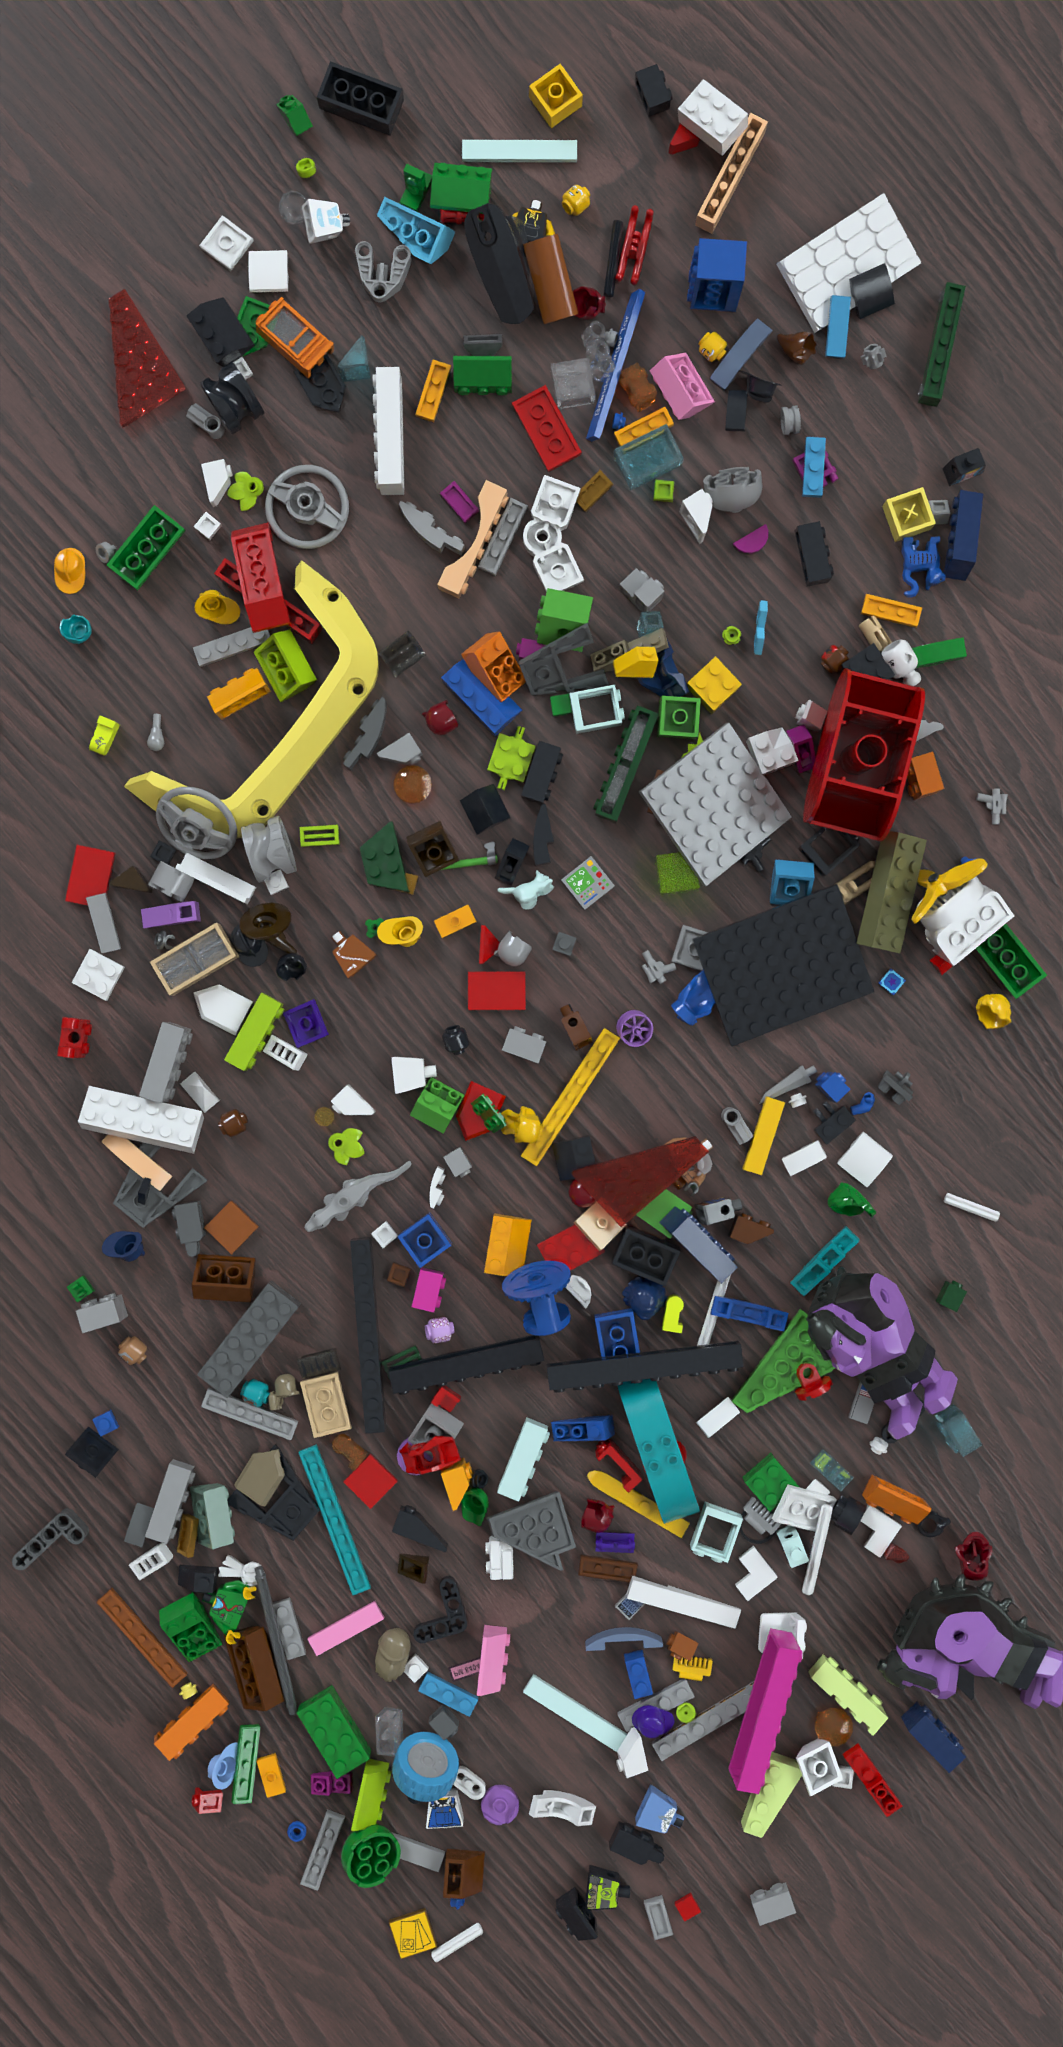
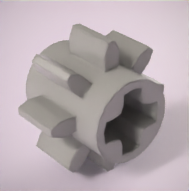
(873, 356)

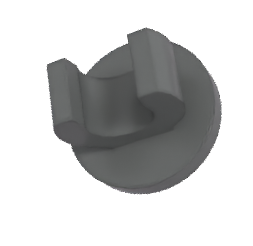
(161, 939)

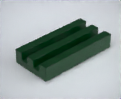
(398, 1355)

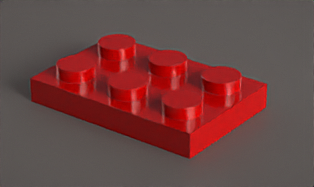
(569, 1247)

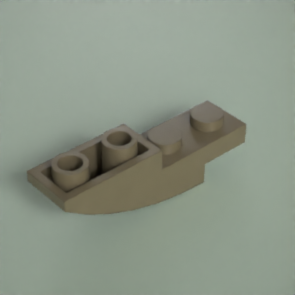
(604, 658)

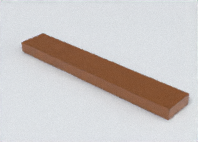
(142, 1637)

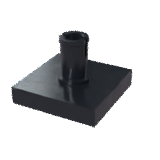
(91, 1452)

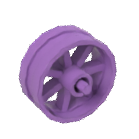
(634, 1028)

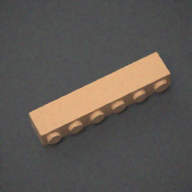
(731, 174)

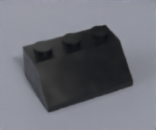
(220, 331)

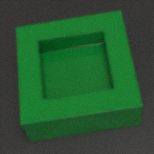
(560, 705)

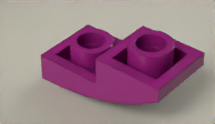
(326, 1783)

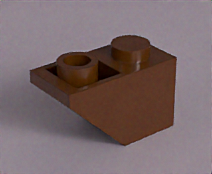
(747, 1230)

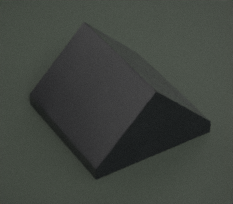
(484, 808)

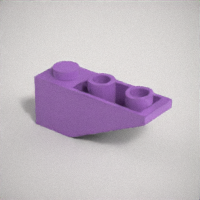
(171, 914)

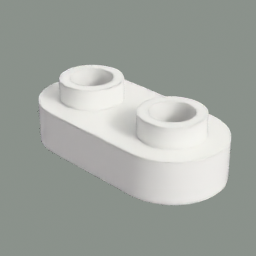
(467, 1782)

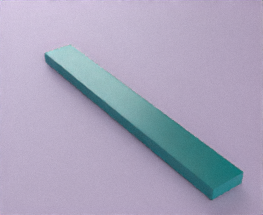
(334, 1519)

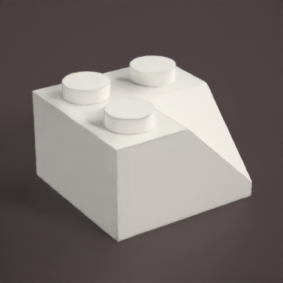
(772, 750)

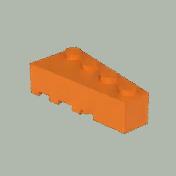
(191, 1722)

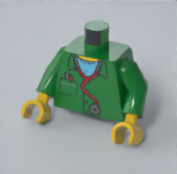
(229, 1606)

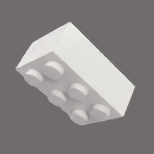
(712, 117)

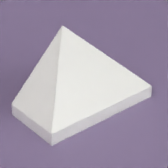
(199, 1092)

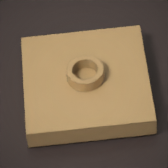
(598, 1226)

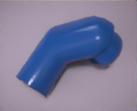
(865, 1104)

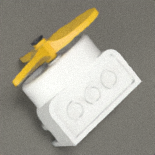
(959, 910)

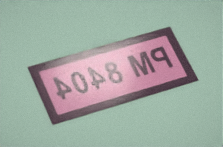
(465, 1669)

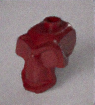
(974, 1556)

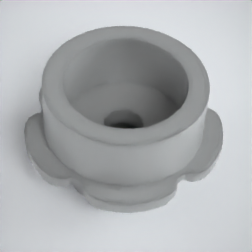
(611, 337)

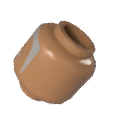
(132, 1350)

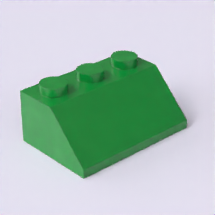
(460, 187)
(482, 374)

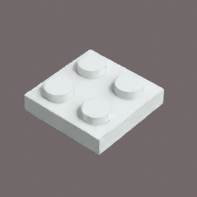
(98, 974)

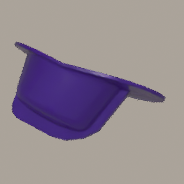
(652, 1721)

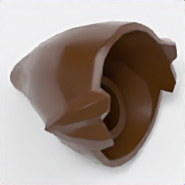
(798, 346)

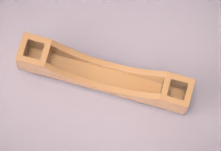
(456, 575)

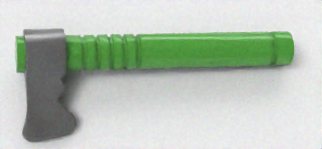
(491, 859)

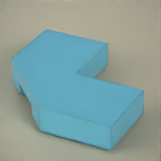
(760, 621)

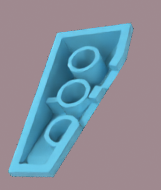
(422, 235)

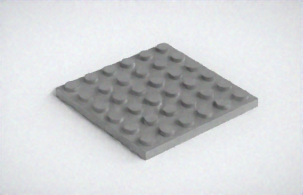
(715, 804)

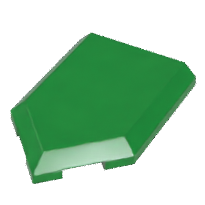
(248, 314)

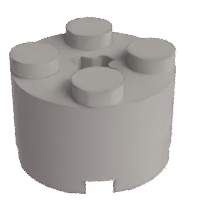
(171, 881)

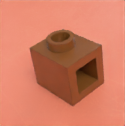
(681, 1646)

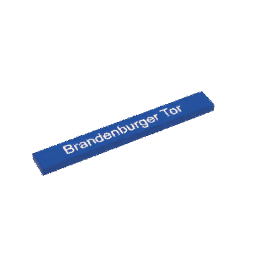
(618, 357)

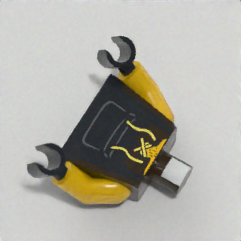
(535, 221)

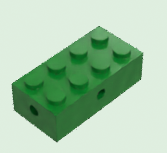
(334, 1731)

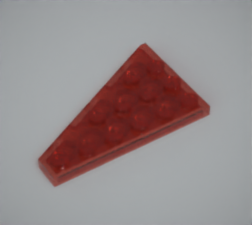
(141, 367)
(633, 1181)

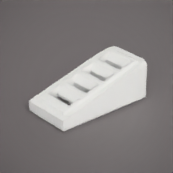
(299, 1060)
(162, 1555)

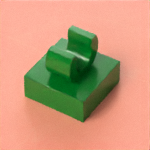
(80, 1288)

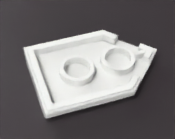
(222, 1007)

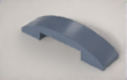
(740, 353)
(597, 1641)

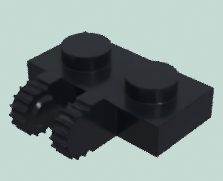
(833, 1125)

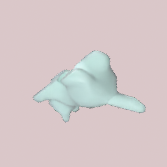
(527, 893)

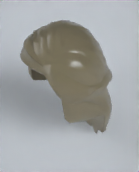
(392, 1654)

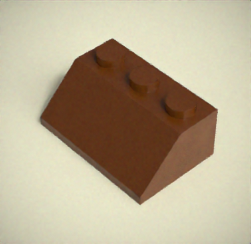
(224, 1278)

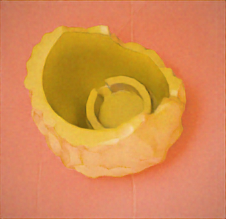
(994, 1011)

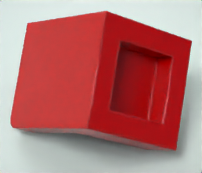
(446, 1398)

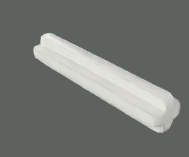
(971, 1207)
(457, 1942)

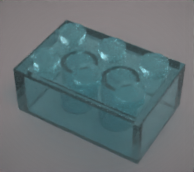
(648, 457)

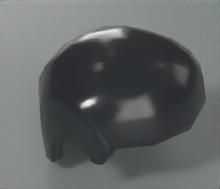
(291, 966)

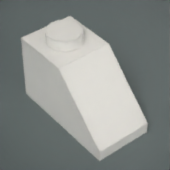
(217, 479)
(351, 1103)
(632, 1755)

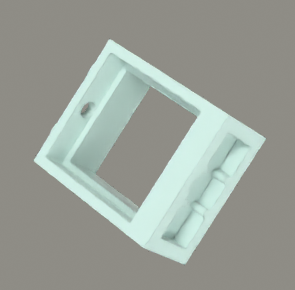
(577, 717)
(723, 1514)

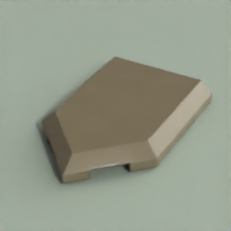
(261, 1476)

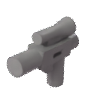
(995, 803)
(656, 969)

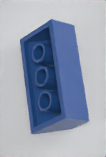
(479, 700)

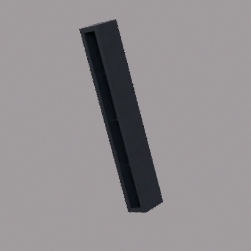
(466, 1364)

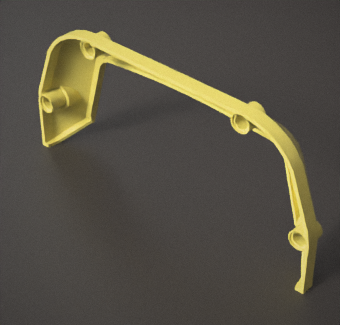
(311, 733)

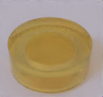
(324, 1116)

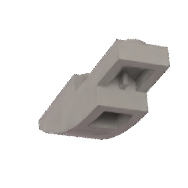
(423, 526)

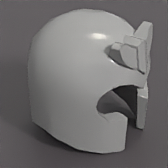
(513, 950)

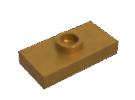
(593, 490)
(187, 1535)

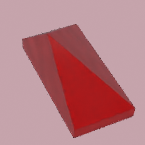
(488, 945)

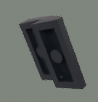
(872, 291)

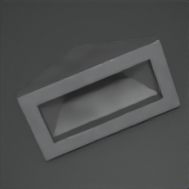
(483, 344)

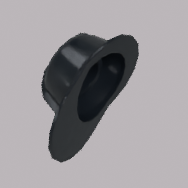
(760, 389)
(250, 951)

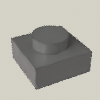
(564, 943)

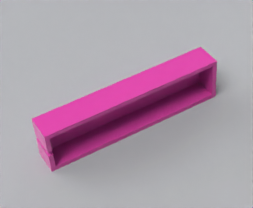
(765, 1711)

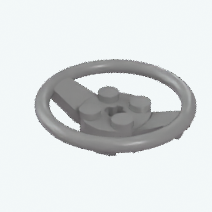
(316, 511)
(192, 828)

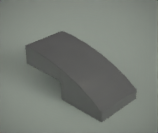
(139, 1525)

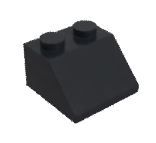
(573, 1155)
(579, 1920)

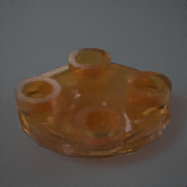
(412, 784)
(834, 1726)

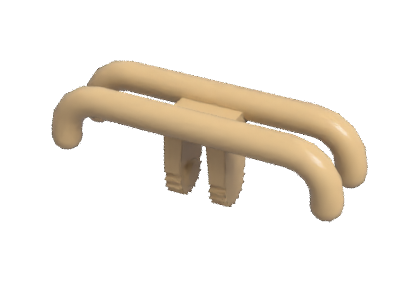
(847, 886)

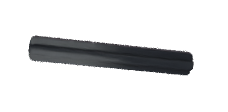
(613, 258)

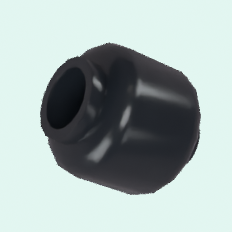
(455, 1039)

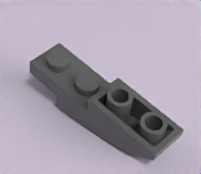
(372, 727)

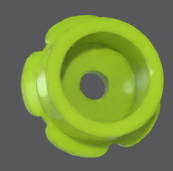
(736, 635)

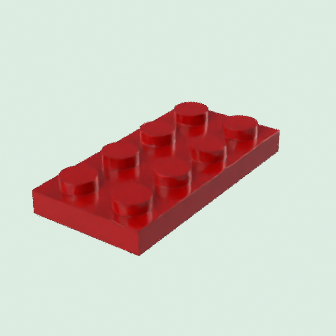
(546, 428)

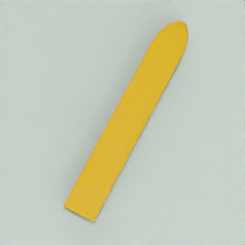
(635, 1501)

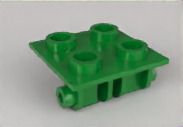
(492, 1120)

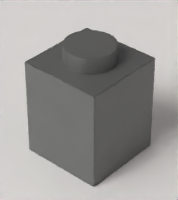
(444, 1722)

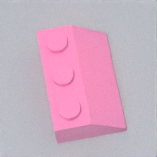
(681, 385)
(492, 1660)

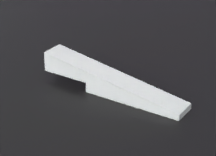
(682, 1602)

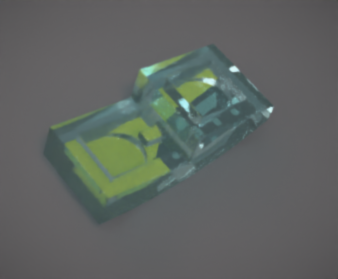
(831, 1470)

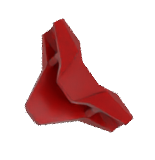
(443, 1450)

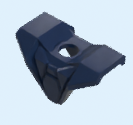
(670, 685)

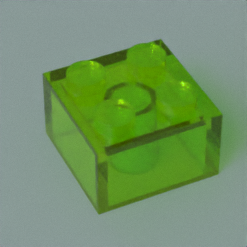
(675, 874)

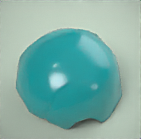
(75, 629)

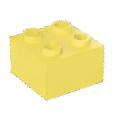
(908, 514)

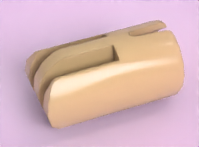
(875, 633)

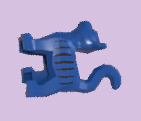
(921, 561)

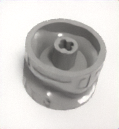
(268, 848)

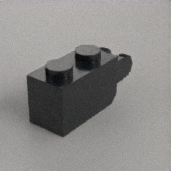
(635, 1844)

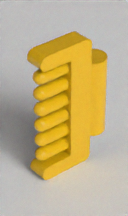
(693, 1671)

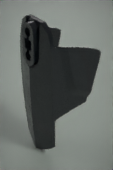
(501, 261)

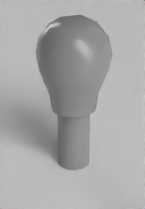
(155, 739)

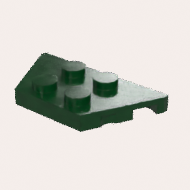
(384, 860)

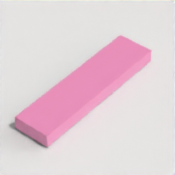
(345, 1628)

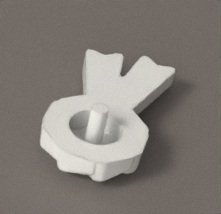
(237, 1569)

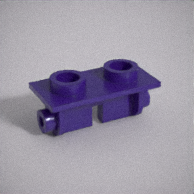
(615, 1542)

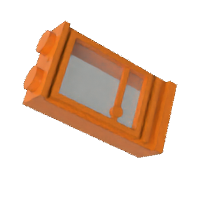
(293, 336)

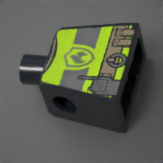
(604, 1889)

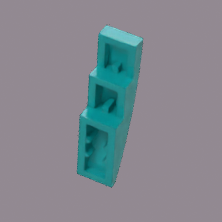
(824, 1261)

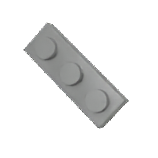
(289, 1629)

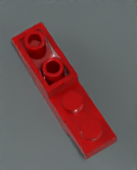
(872, 1779)

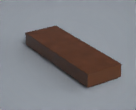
(607, 1568)

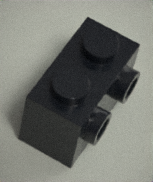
(652, 90)

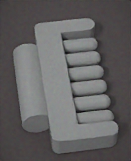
(755, 1519)

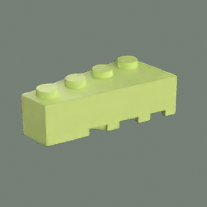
(849, 1693)
(778, 1785)

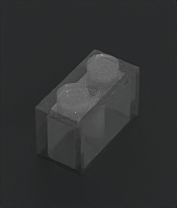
(389, 1731)

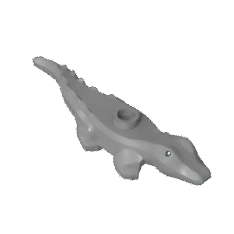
(353, 1194)

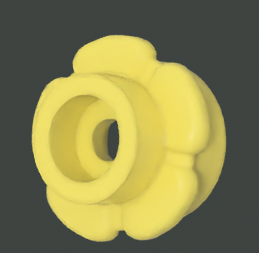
(188, 1690)

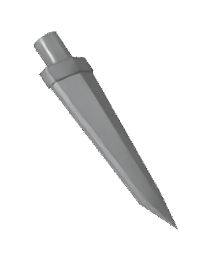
(794, 1080)

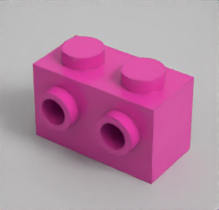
(428, 1289)

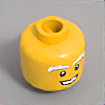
(576, 200)
(712, 346)

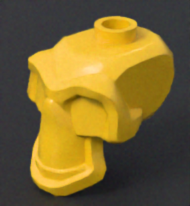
(524, 1125)

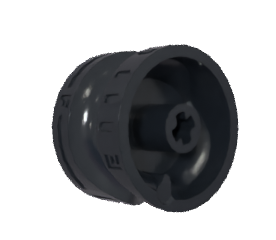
(232, 397)

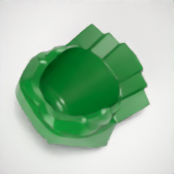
(849, 1201)

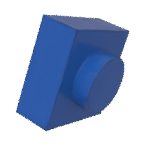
(105, 1423)

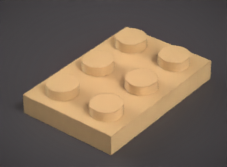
(326, 1404)

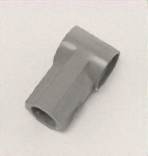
(205, 421)
(737, 1126)

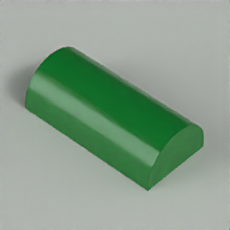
(145, 548)
(1011, 961)

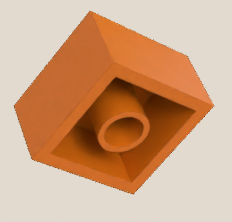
(924, 776)

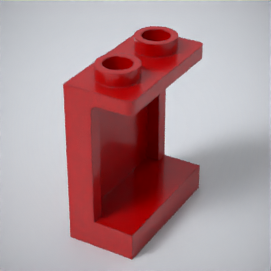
(633, 1474)

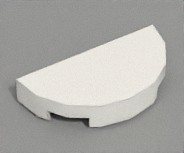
(579, 1289)

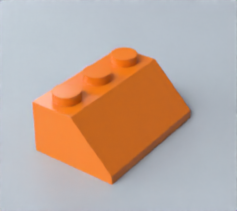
(895, 1500)

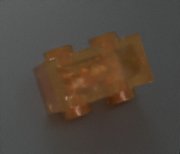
(640, 391)

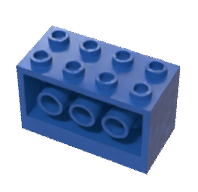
(717, 274)

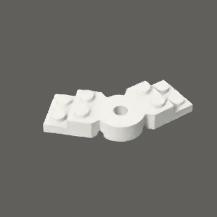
(550, 516)

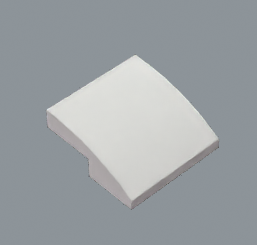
(268, 271)
(865, 1159)

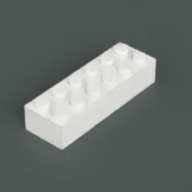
(389, 431)
(141, 1119)

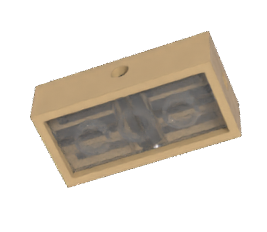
(194, 959)

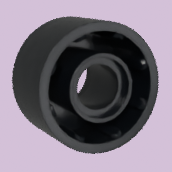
(847, 1513)

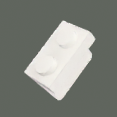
(782, 1621)

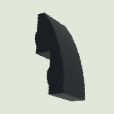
(736, 410)

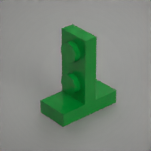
(417, 186)

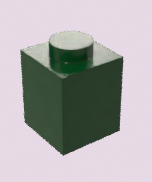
(951, 1295)

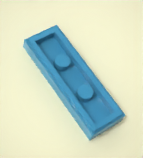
(838, 326)

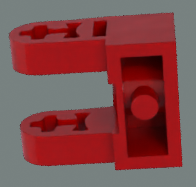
(67, 1046)

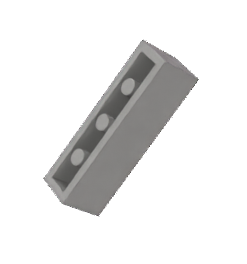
(169, 1501)

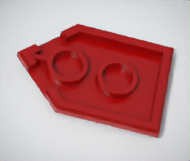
(468, 1120)

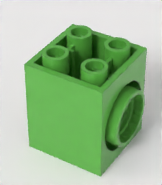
(561, 614)

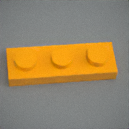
(433, 390)
(643, 426)
(891, 610)

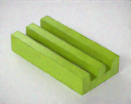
(313, 836)

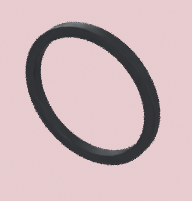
(755, 1541)

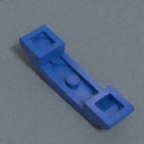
(749, 1312)

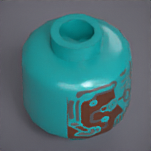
(255, 1393)

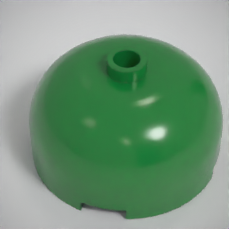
(367, 1856)

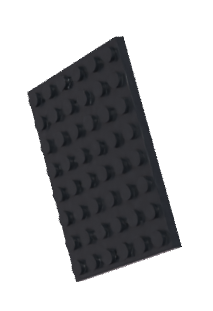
(783, 965)

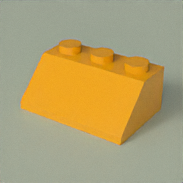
(238, 693)
(507, 1244)

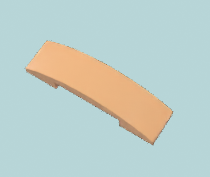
(137, 1160)

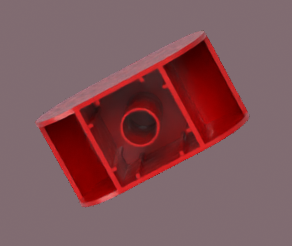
(864, 755)

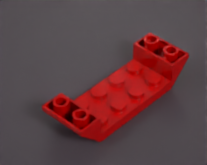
(259, 577)

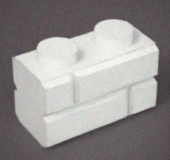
(500, 1561)

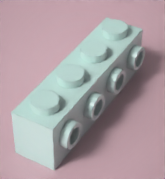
(522, 1459)

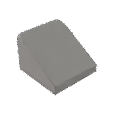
(940, 511)

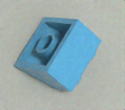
(791, 881)

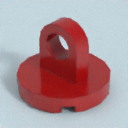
(813, 1385)

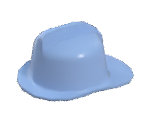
(222, 1767)

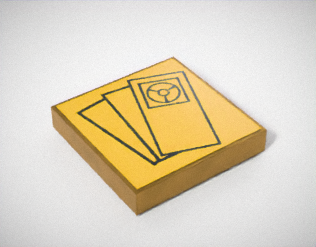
(413, 1933)

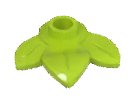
(242, 490)
(349, 1145)

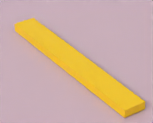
(571, 1095)

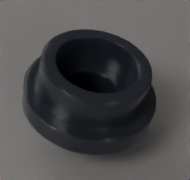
(479, 1479)

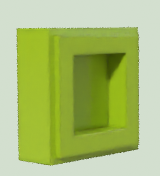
(663, 491)

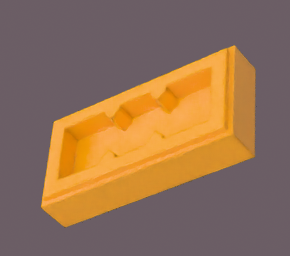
(455, 921)
(271, 1775)

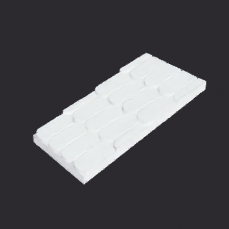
(844, 251)

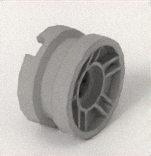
(790, 420)

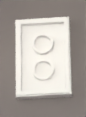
(801, 1507)

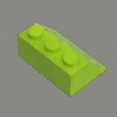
(285, 665)
(371, 1794)

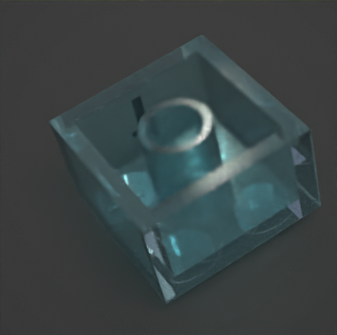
(957, 1429)

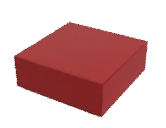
(687, 1907)

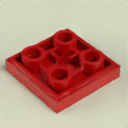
(370, 1481)

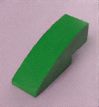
(940, 652)

